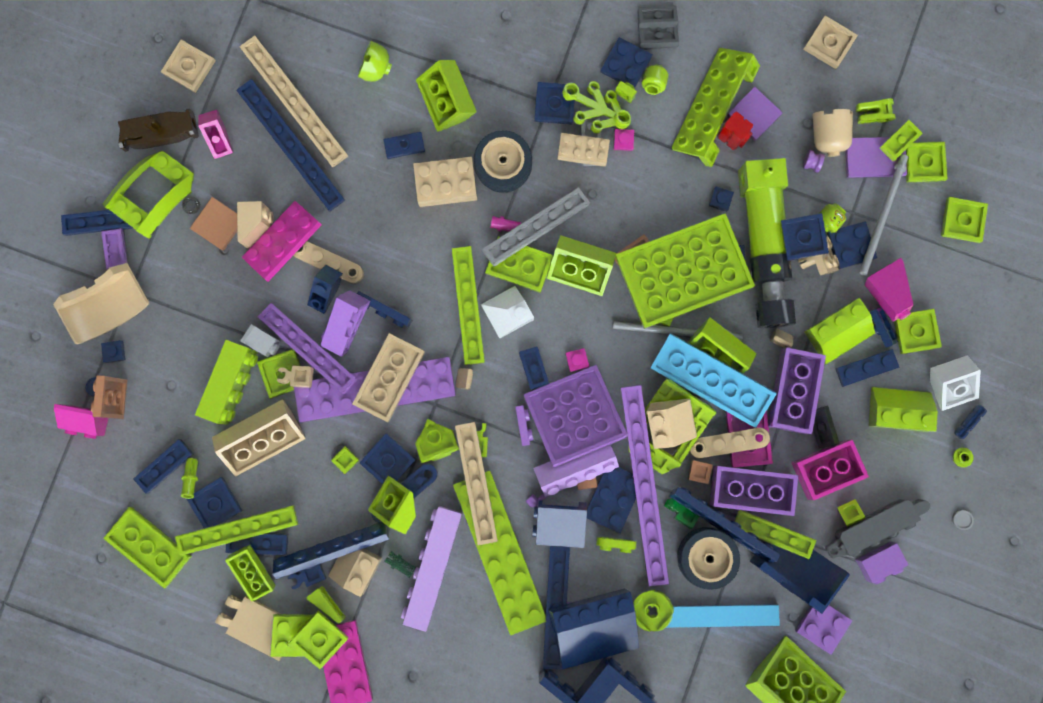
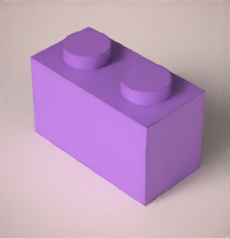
(882, 563)

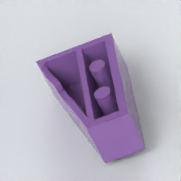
(344, 322)

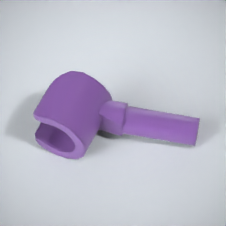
(533, 500)

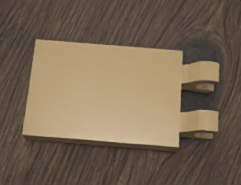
(250, 624)

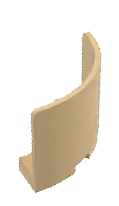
(102, 306)

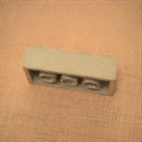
(583, 149)

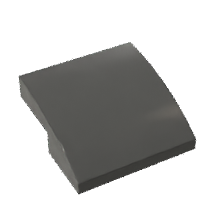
(658, 27)

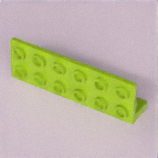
(713, 103)

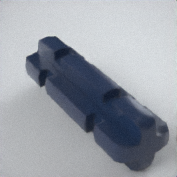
(970, 422)

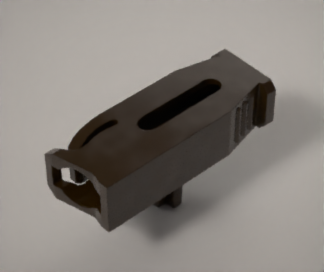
(157, 130)

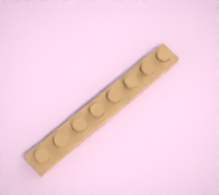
(293, 101)

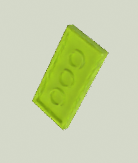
(146, 547)

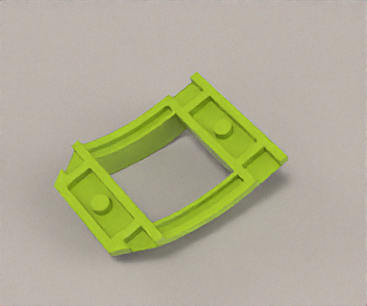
(132, 213)
(702, 413)

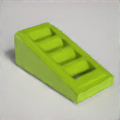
(325, 603)

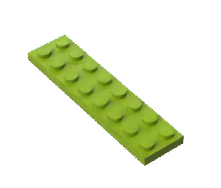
(505, 564)

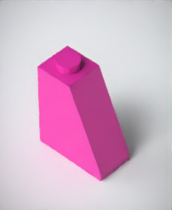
(892, 290)

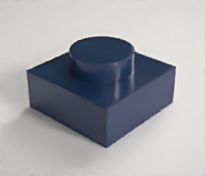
(721, 199)
(113, 351)

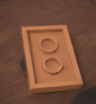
(109, 397)

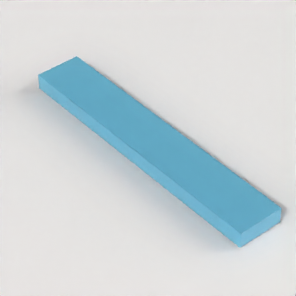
(725, 615)

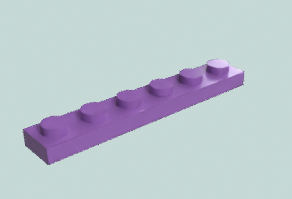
(307, 348)

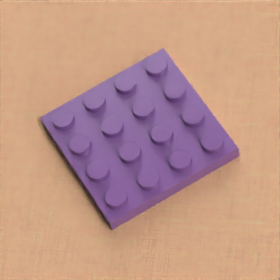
(575, 416)

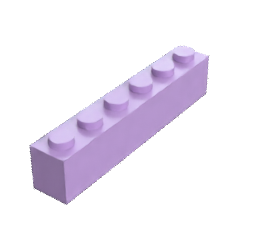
(432, 568)

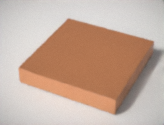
(216, 224)

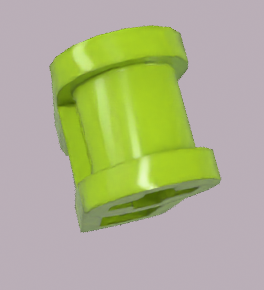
(883, 111)

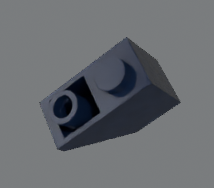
(324, 288)

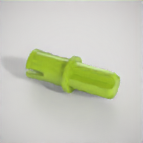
(189, 478)

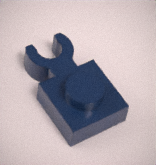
(309, 576)

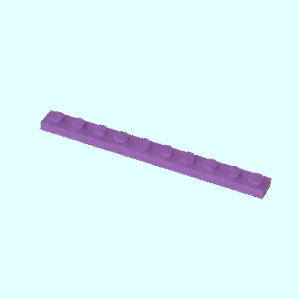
(644, 485)

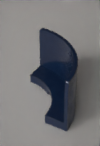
(810, 579)

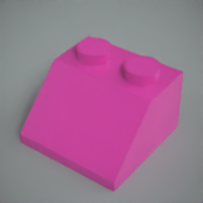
(79, 419)

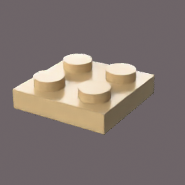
(830, 42)
(188, 66)

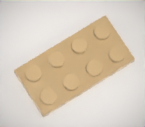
(388, 377)

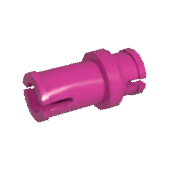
(503, 224)

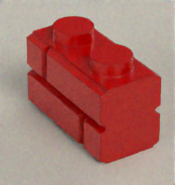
(736, 131)

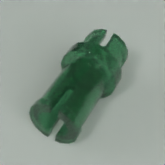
(400, 564)

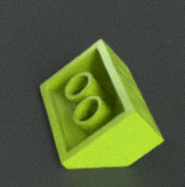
(445, 94)
(581, 265)
(841, 330)
(722, 345)
(902, 410)

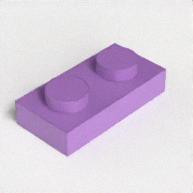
(523, 416)

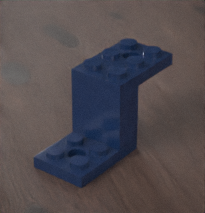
(598, 685)

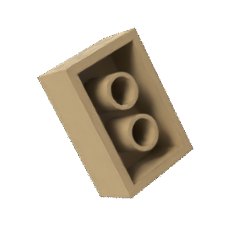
(445, 181)

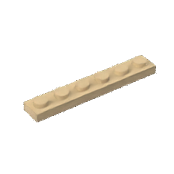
(476, 483)

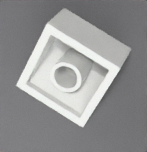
(955, 382)

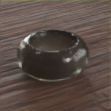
(197, 206)

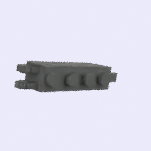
(877, 526)

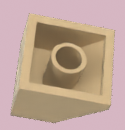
(252, 221)
(671, 423)
(355, 570)

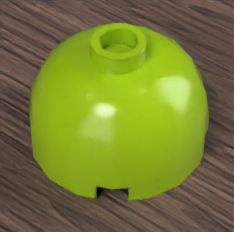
(375, 63)

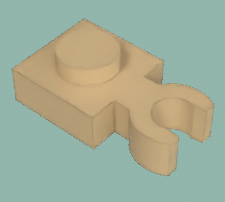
(299, 376)

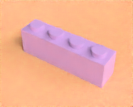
(575, 471)

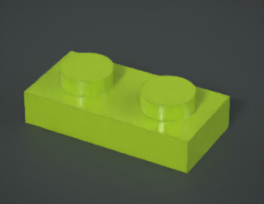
(901, 140)

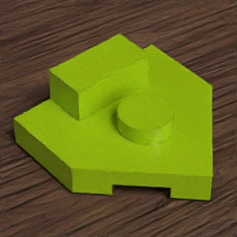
(435, 442)

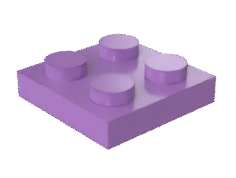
(824, 629)

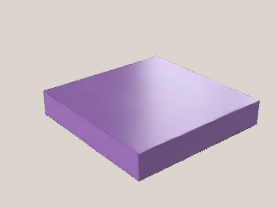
(758, 111)

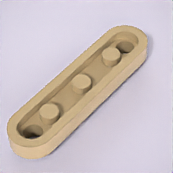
(320, 257)
(730, 442)

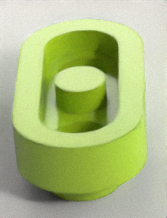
(607, 544)

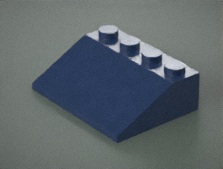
(594, 628)

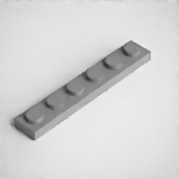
(536, 227)

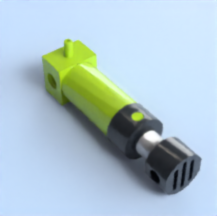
(763, 187)

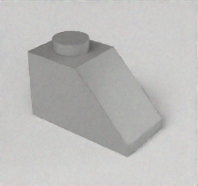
(260, 341)

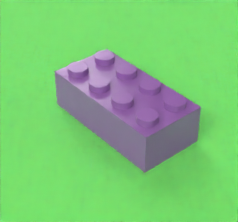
(796, 391)
(753, 490)

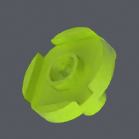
(664, 609)

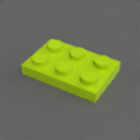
(524, 268)

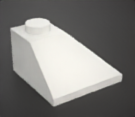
(507, 312)

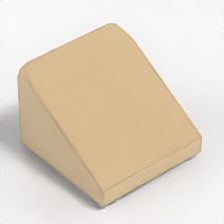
(782, 338)
(464, 378)

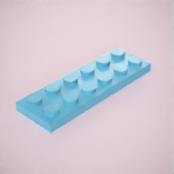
(713, 380)

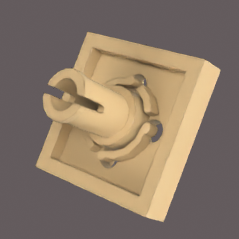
(825, 263)

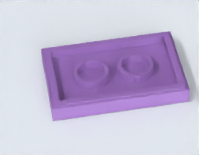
(868, 160)

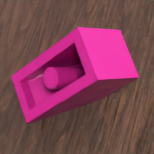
(215, 133)

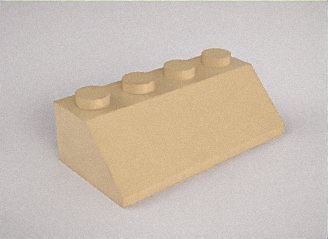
(258, 438)

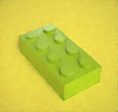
(250, 573)

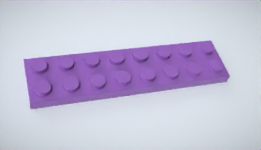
(323, 400)

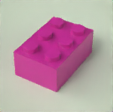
(830, 470)

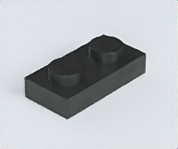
(824, 428)

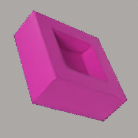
(624, 139)
(577, 360)

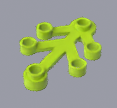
(598, 107)

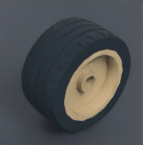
(503, 146)
(693, 554)

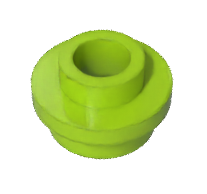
(957, 457)

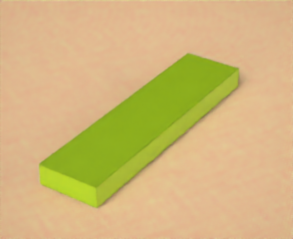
(776, 534)

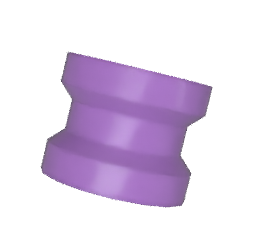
(813, 161)

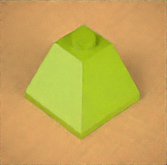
(394, 505)

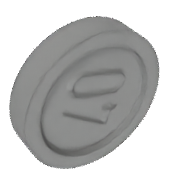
(963, 520)

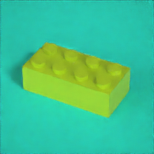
(227, 383)

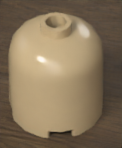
(833, 131)

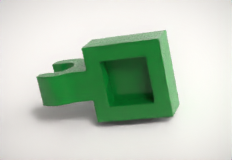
(683, 514)

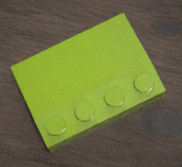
(792, 677)

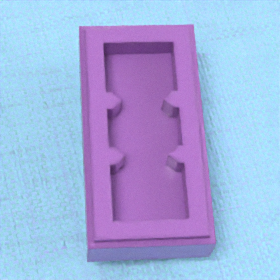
(114, 247)

